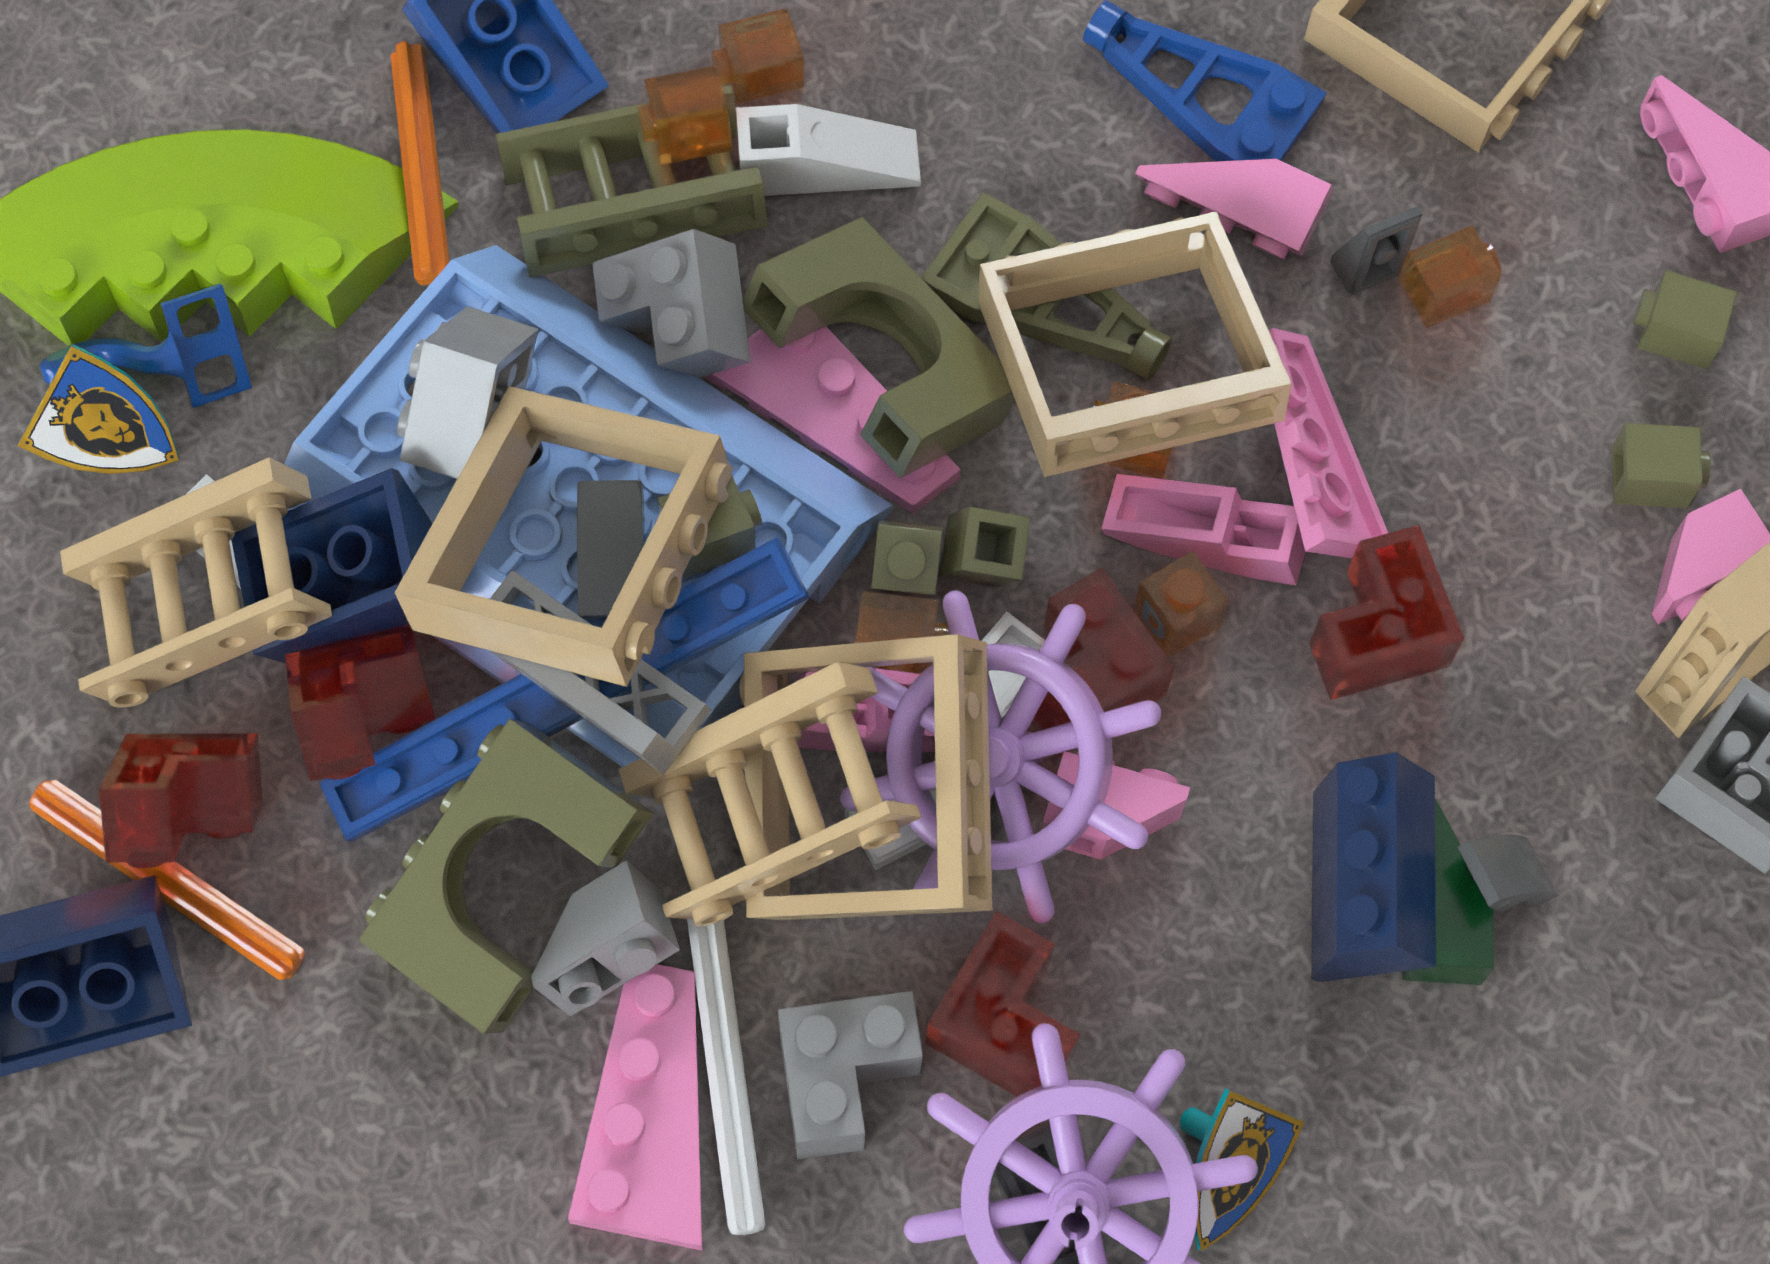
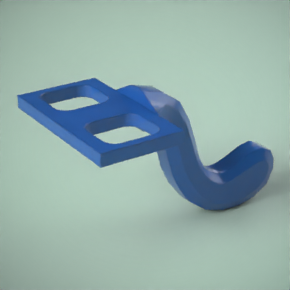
(174, 355)

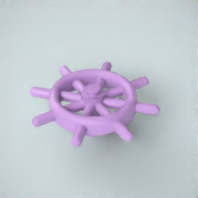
(1017, 754)
(1079, 1195)

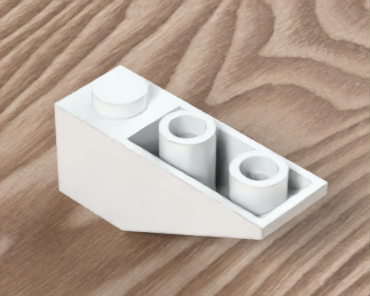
(824, 150)

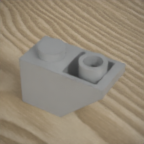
(604, 939)

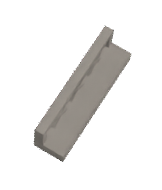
(596, 708)

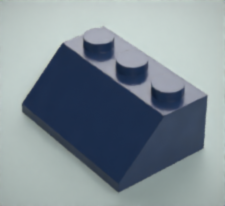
(343, 552)
(1373, 869)
(88, 975)

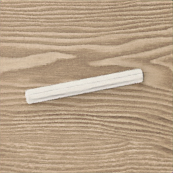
(726, 1079)

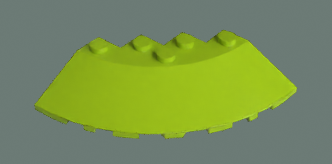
(202, 211)

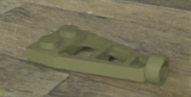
(996, 231)

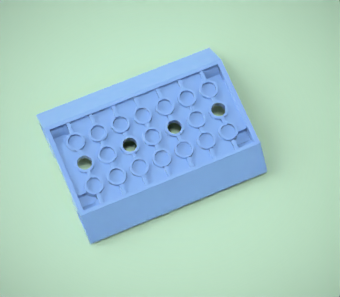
(800, 497)

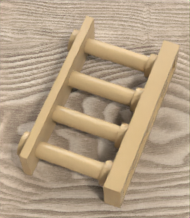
(157, 543)
(721, 751)

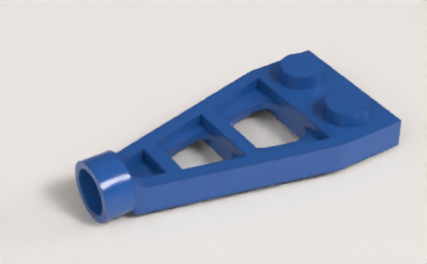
(1266, 127)

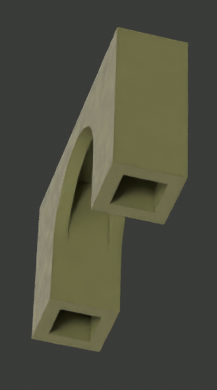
(864, 281)
(425, 919)

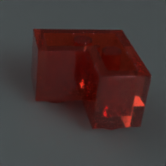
(1397, 628)
(1110, 652)
(352, 692)
(177, 787)
(986, 1009)

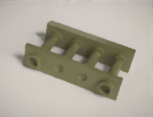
(612, 223)

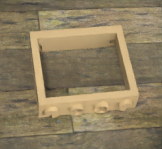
(1429, 96)
(1155, 419)
(448, 553)
(1713, 647)
(960, 778)

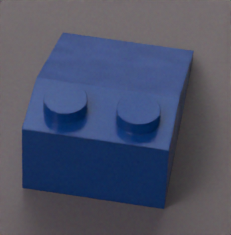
(509, 57)

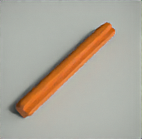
(419, 162)
(177, 885)

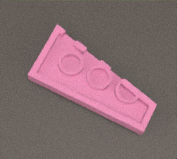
(826, 400)
(1319, 459)
(644, 1130)

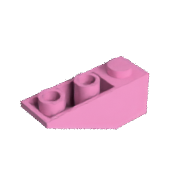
(1713, 162)
(1256, 195)

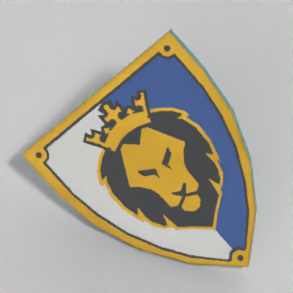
(98, 420)
(1238, 1129)

